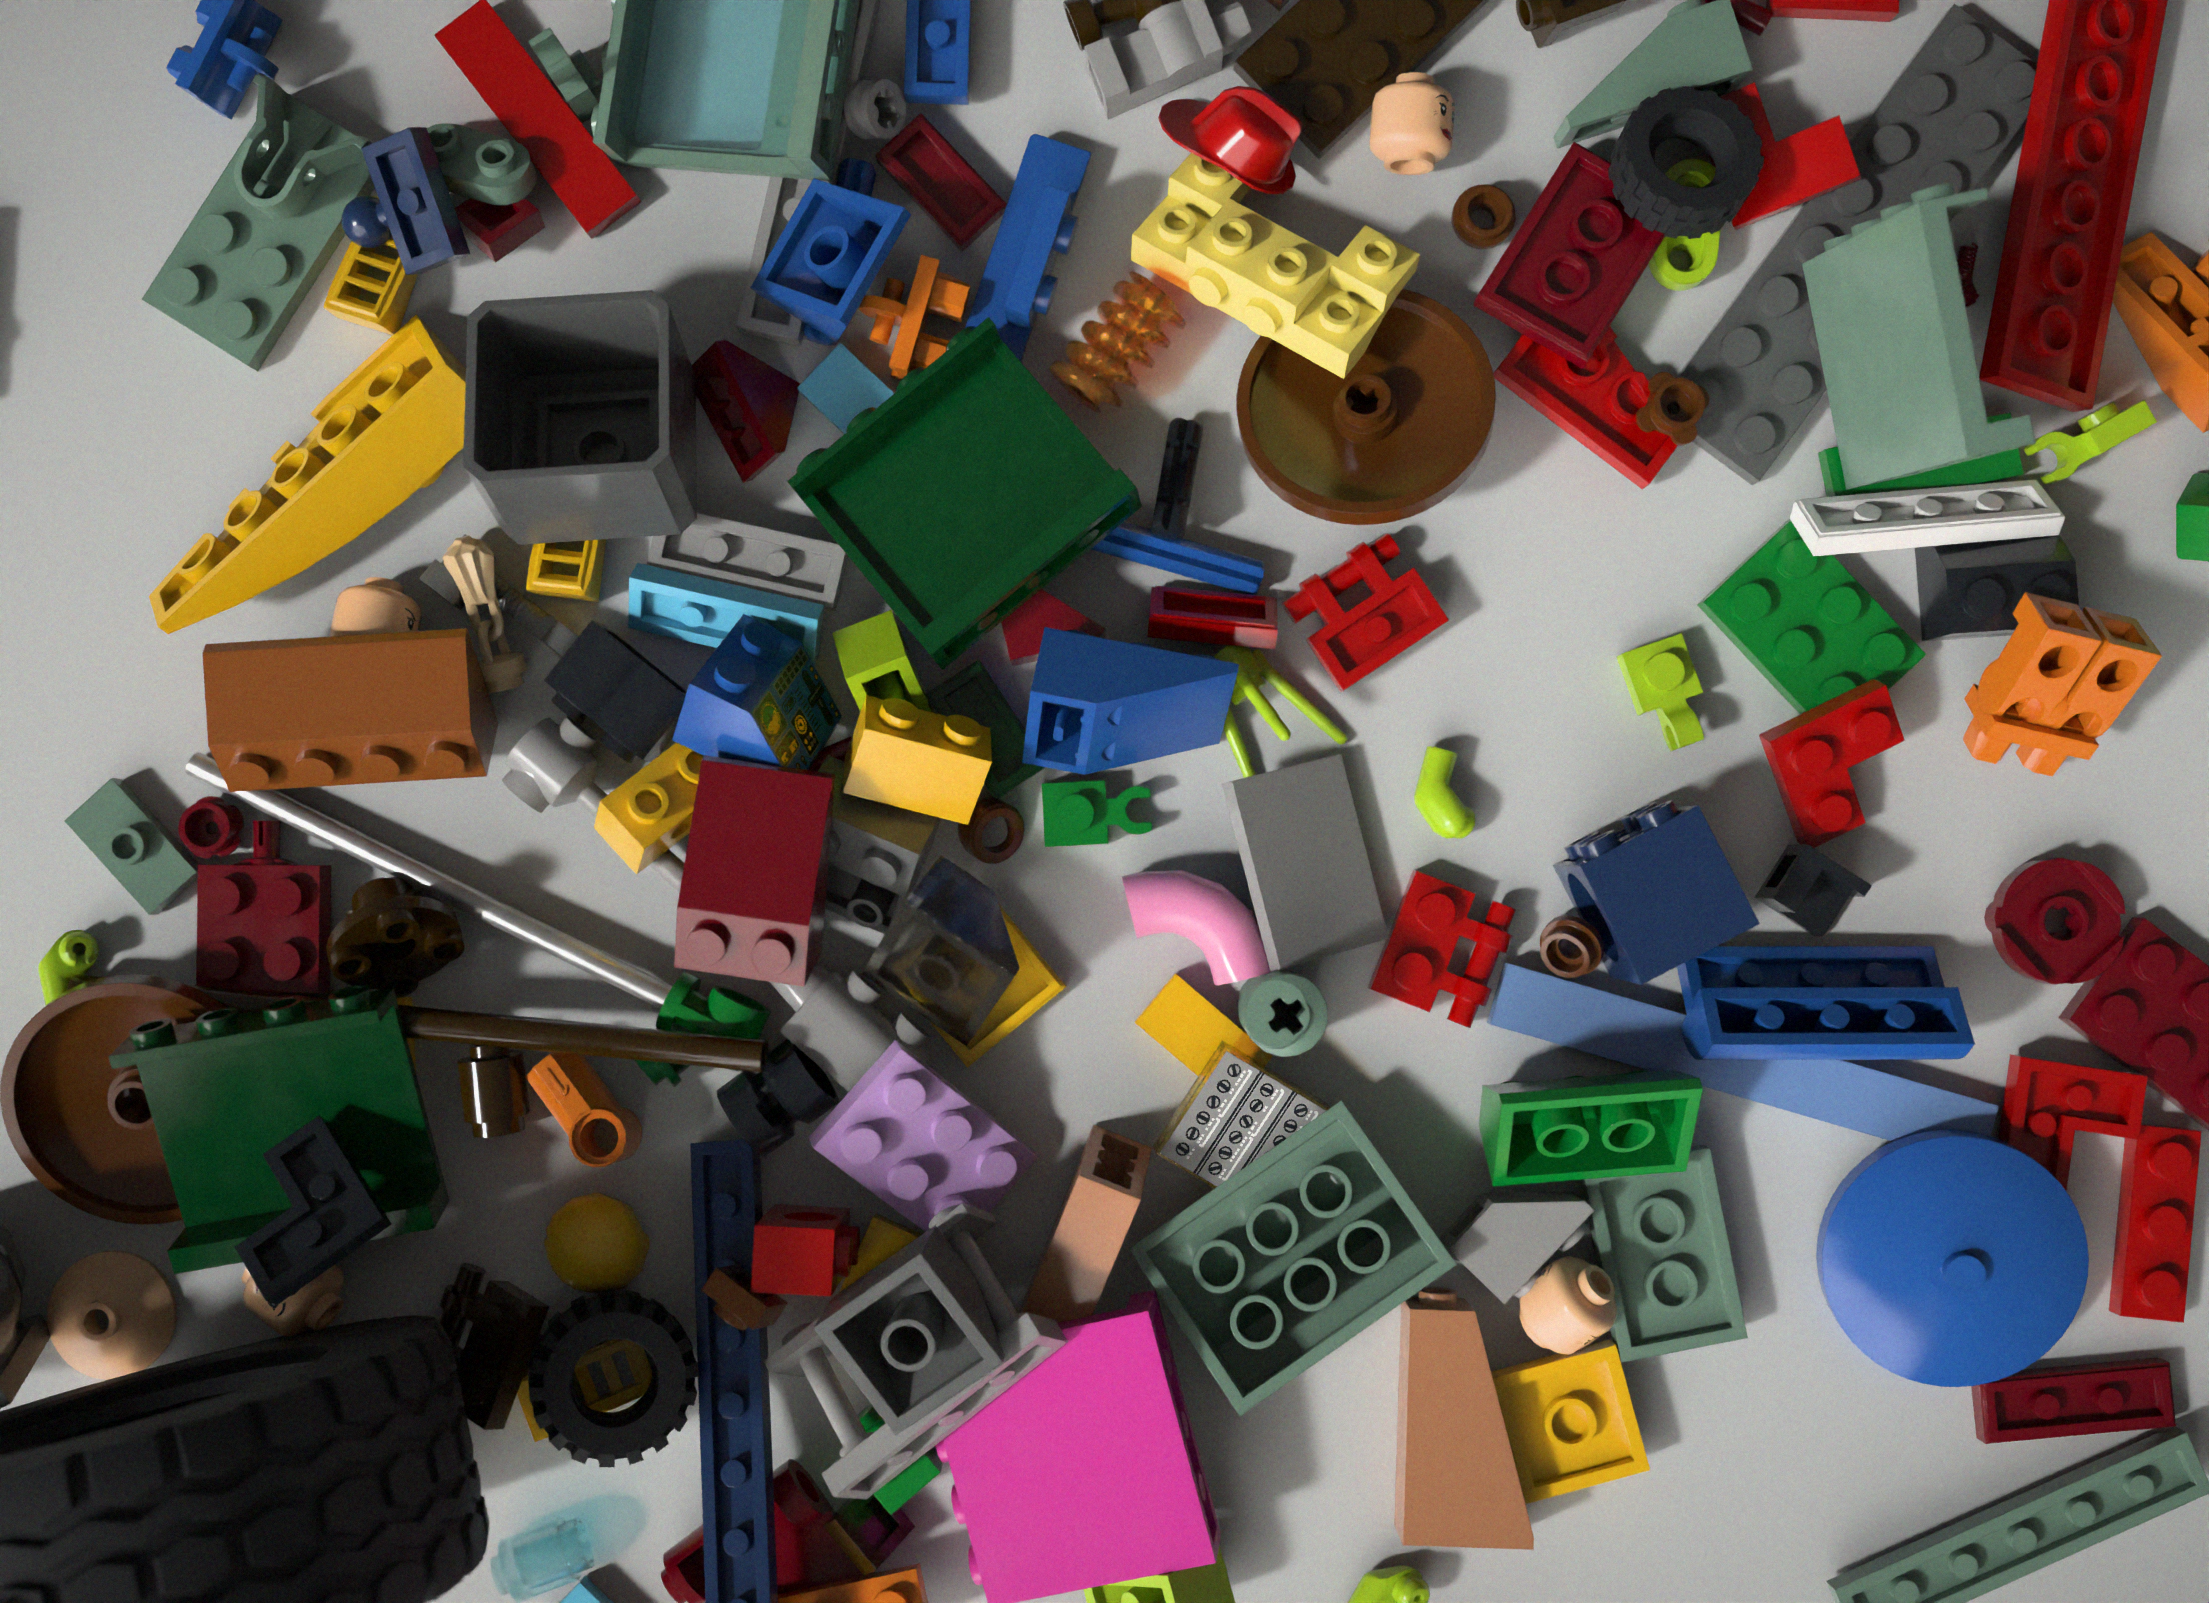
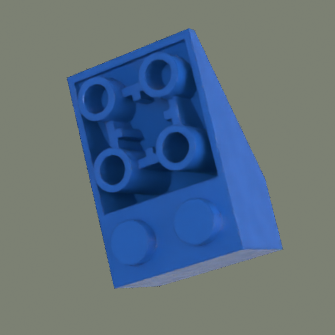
(1121, 702)

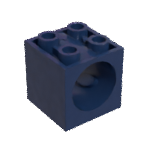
(1655, 890)

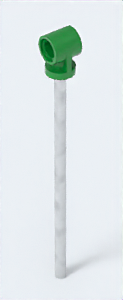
(682, 1005)

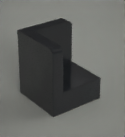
(1809, 888)

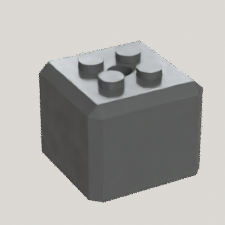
(571, 375)

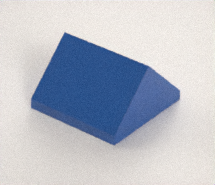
(829, 255)

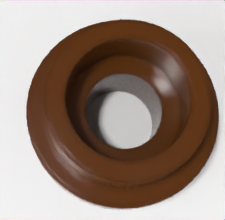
(1493, 201)
(1563, 957)

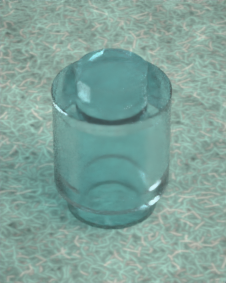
(542, 1559)

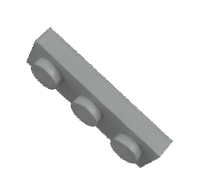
(754, 559)

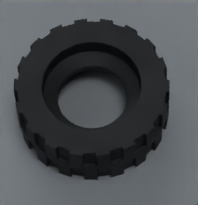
(1706, 122)

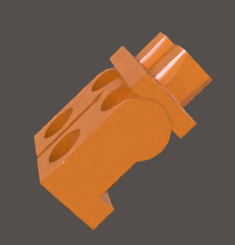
(2057, 683)

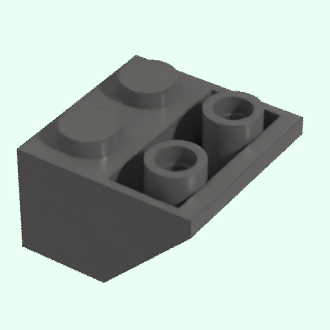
(873, 855)

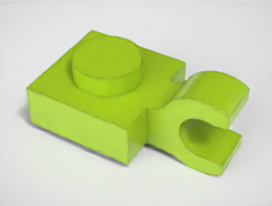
(2099, 433)
(1661, 680)

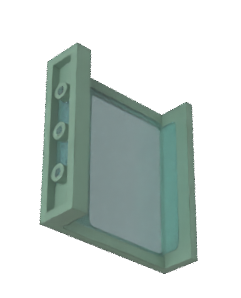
(726, 85)

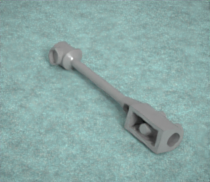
(833, 1014)

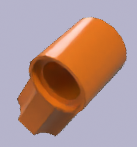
(579, 1102)

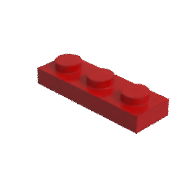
(2155, 1223)

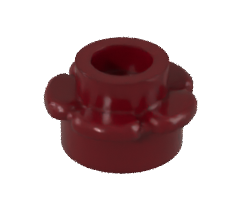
(195, 823)

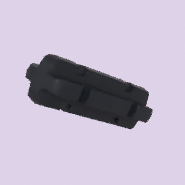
(1176, 479)

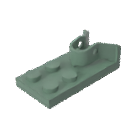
(264, 228)

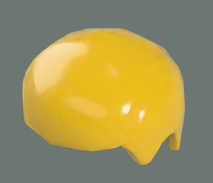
(596, 1243)

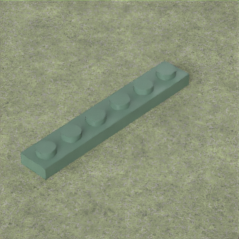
(2034, 1527)

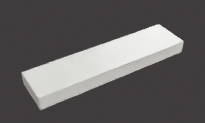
(1926, 517)

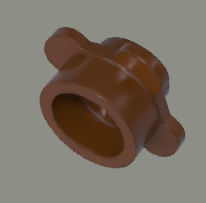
(1682, 392)

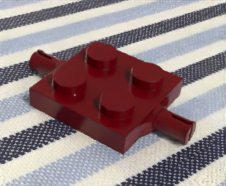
(264, 921)

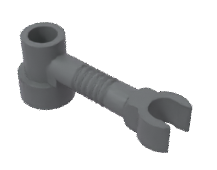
(527, 614)

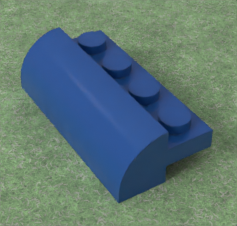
(1821, 1004)

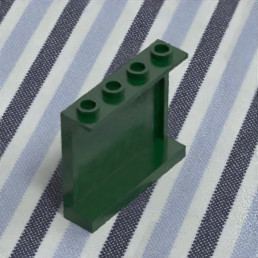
(964, 493)

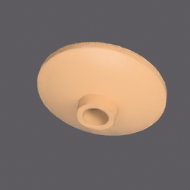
(138, 1310)

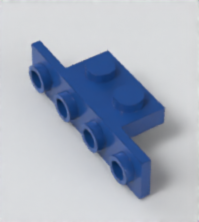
(1030, 236)

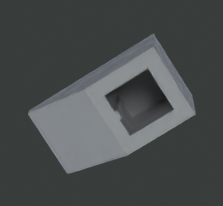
(1513, 1234)

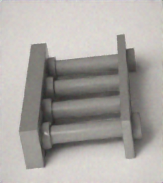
(877, 1457)

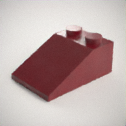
(755, 872)

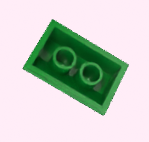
(1589, 1126)

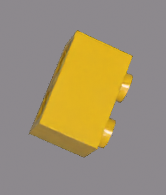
(917, 759)

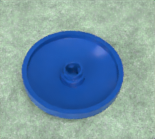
(1952, 1258)

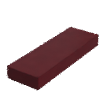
(2075, 1401)

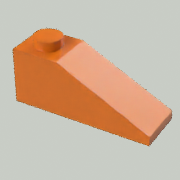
(2169, 322)

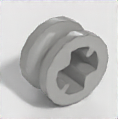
(875, 109)

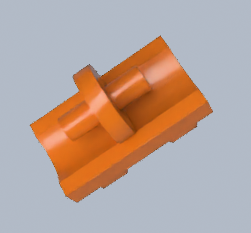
(930, 293)

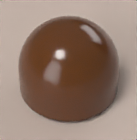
(985, 811)

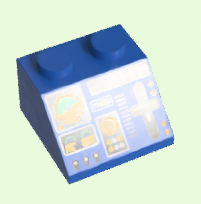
(758, 701)

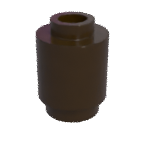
(493, 1090)

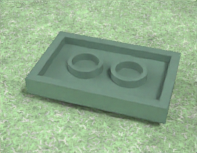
(1667, 1259)

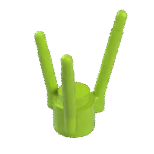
(1249, 685)

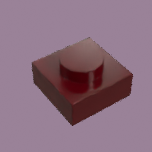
(498, 227)

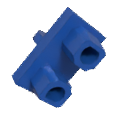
(226, 53)

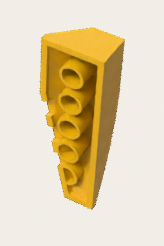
(373, 448)

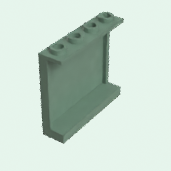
(1902, 345)

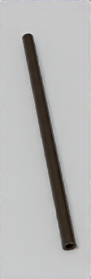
(542, 1033)

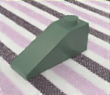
(1691, 47)

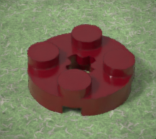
(2094, 921)

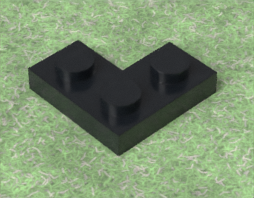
(328, 1216)

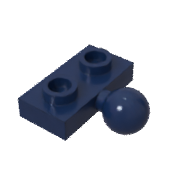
(410, 206)

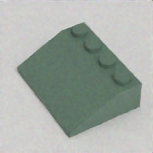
(1291, 1257)

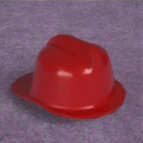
(1240, 133)

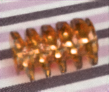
(1117, 342)

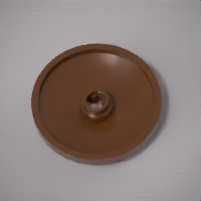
(1383, 437)
(80, 1120)

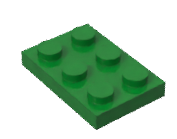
(1808, 623)

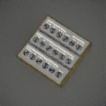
(1233, 1117)

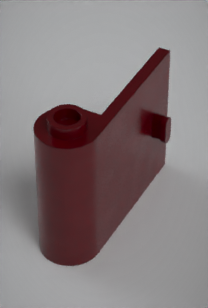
(804, 1548)

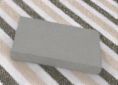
(1305, 862)

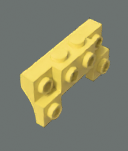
(1268, 274)

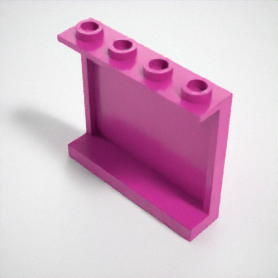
(1085, 1466)

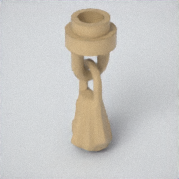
(473, 571)

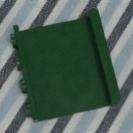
(252, 1079)

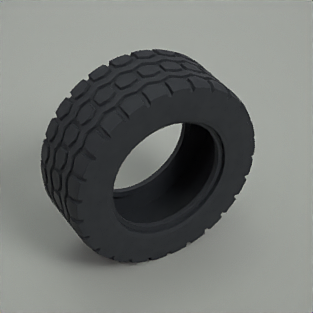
(250, 1477)

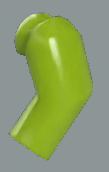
(1436, 798)
(69, 956)
(1391, 1585)

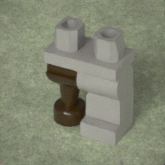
(1169, 50)

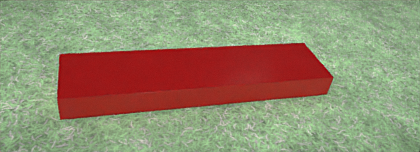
(537, 118)

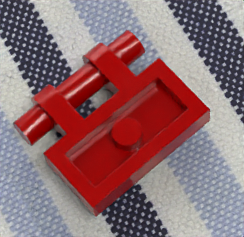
(1374, 629)
(1423, 942)

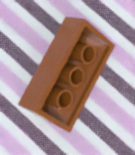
(348, 710)

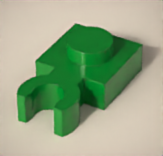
(1081, 813)

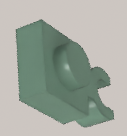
(569, 73)

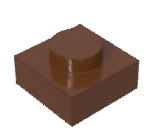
(736, 1304)

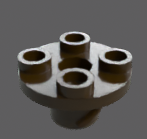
(393, 937)

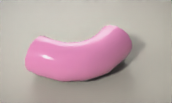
(1203, 913)

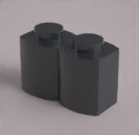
(619, 691)

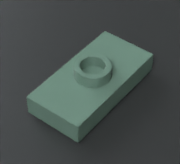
(134, 846)

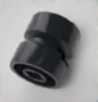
(797, 1084)

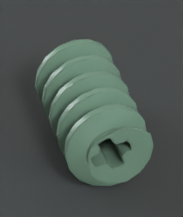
(1306, 1008)

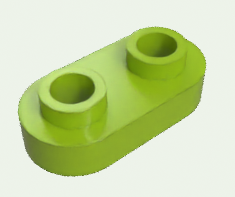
(1701, 251)

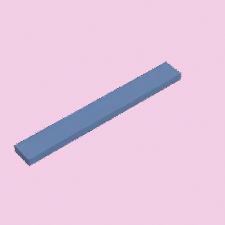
(1654, 1041)

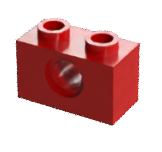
(803, 1250)

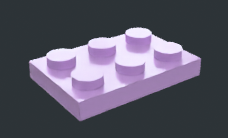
(920, 1141)

